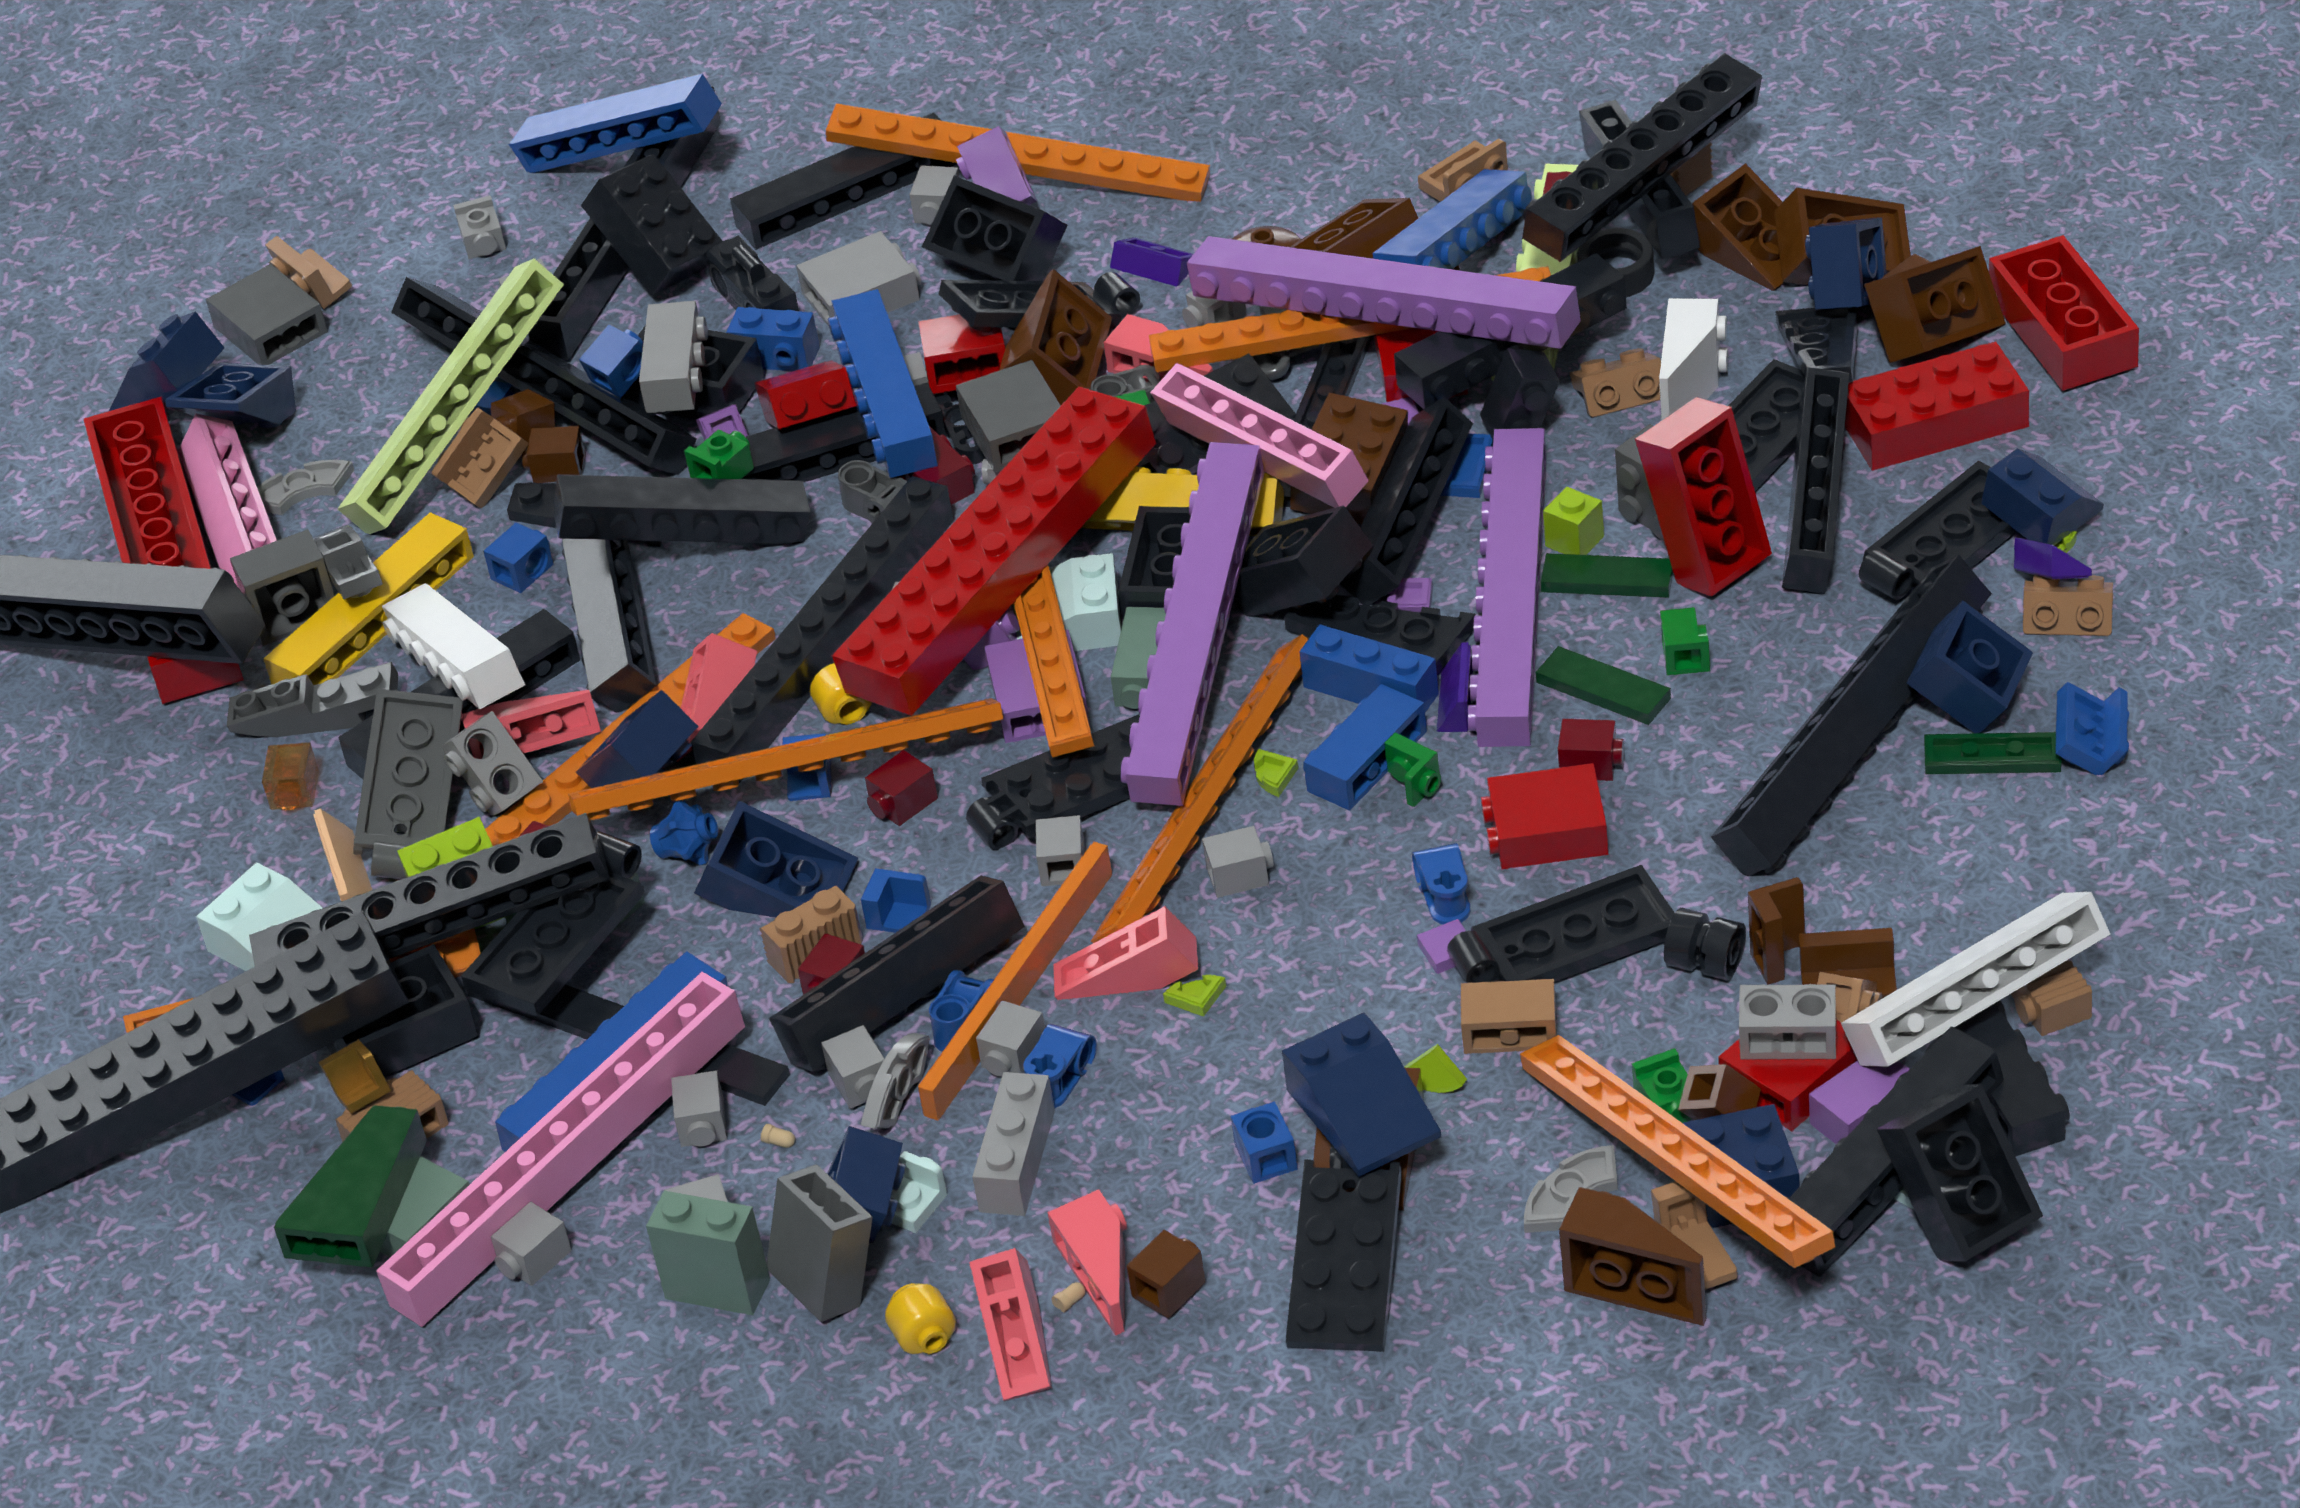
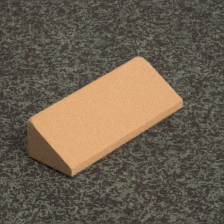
(345, 866)

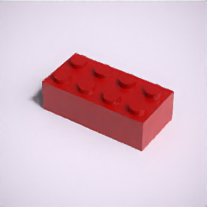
(2064, 313)
(1935, 405)
(1703, 496)

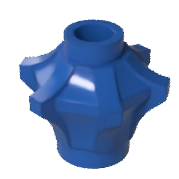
(684, 833)

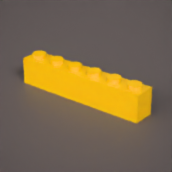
(1174, 490)
(352, 626)

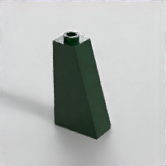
(356, 1192)

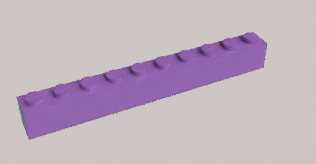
(1385, 292)
(1510, 589)
(1194, 625)

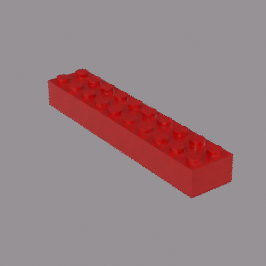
(153, 520)
(994, 550)

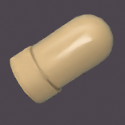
(777, 1136)
(1069, 1296)

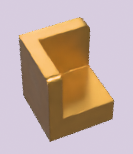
(354, 1076)

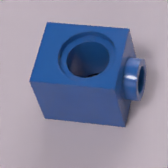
(614, 360)
(518, 557)
(1264, 1142)

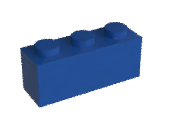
(1355, 666)
(1355, 754)

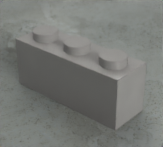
(672, 356)
(1013, 1144)

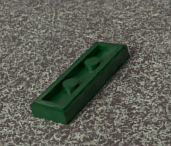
(1607, 575)
(1603, 685)
(1991, 753)

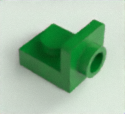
(1414, 766)

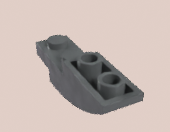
(348, 562)
(304, 708)

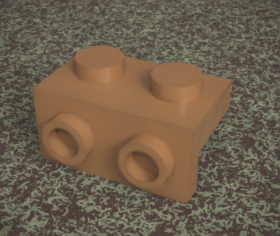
(1461, 167)
(308, 272)
(1618, 383)
(479, 457)
(2068, 607)

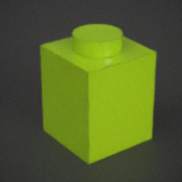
(1573, 522)

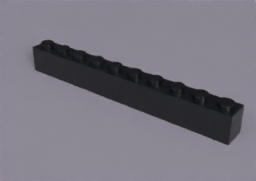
(594, 266)
(535, 368)
(865, 576)
(1843, 725)

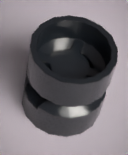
(1698, 942)

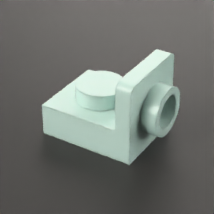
(919, 1191)

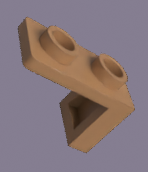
(1851, 994)
(1687, 1219)

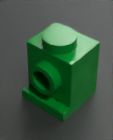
(720, 457)
(1684, 642)
(1662, 1081)

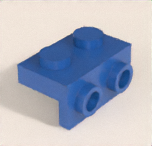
(2090, 729)

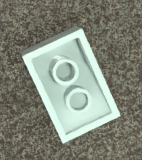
(1088, 601)
(249, 906)

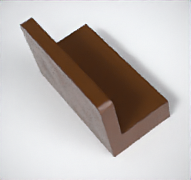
(1775, 925)
(1850, 953)

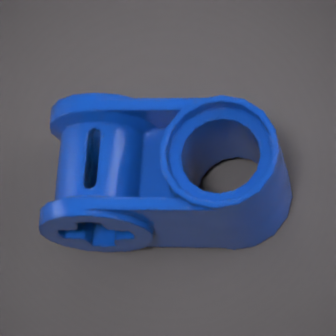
(1443, 882)
(954, 1005)
(1062, 1056)

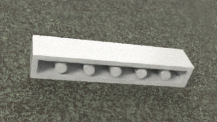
(452, 646)
(1975, 979)

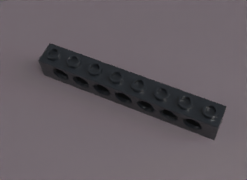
(1641, 157)
(459, 892)

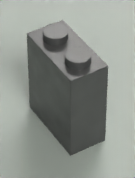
(266, 315)
(1006, 410)
(818, 1242)

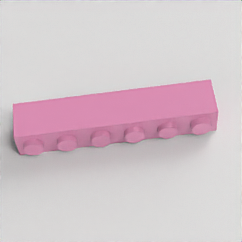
(1286, 447)
(224, 489)

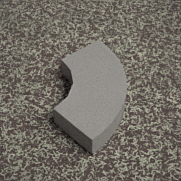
(317, 479)
(894, 1079)
(1553, 1196)

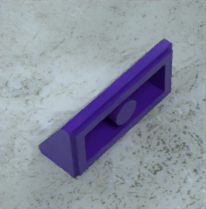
(1150, 260)
(2047, 561)
(1455, 691)

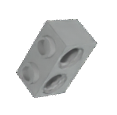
(499, 756)
(1787, 1021)

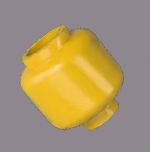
(833, 701)
(918, 1317)

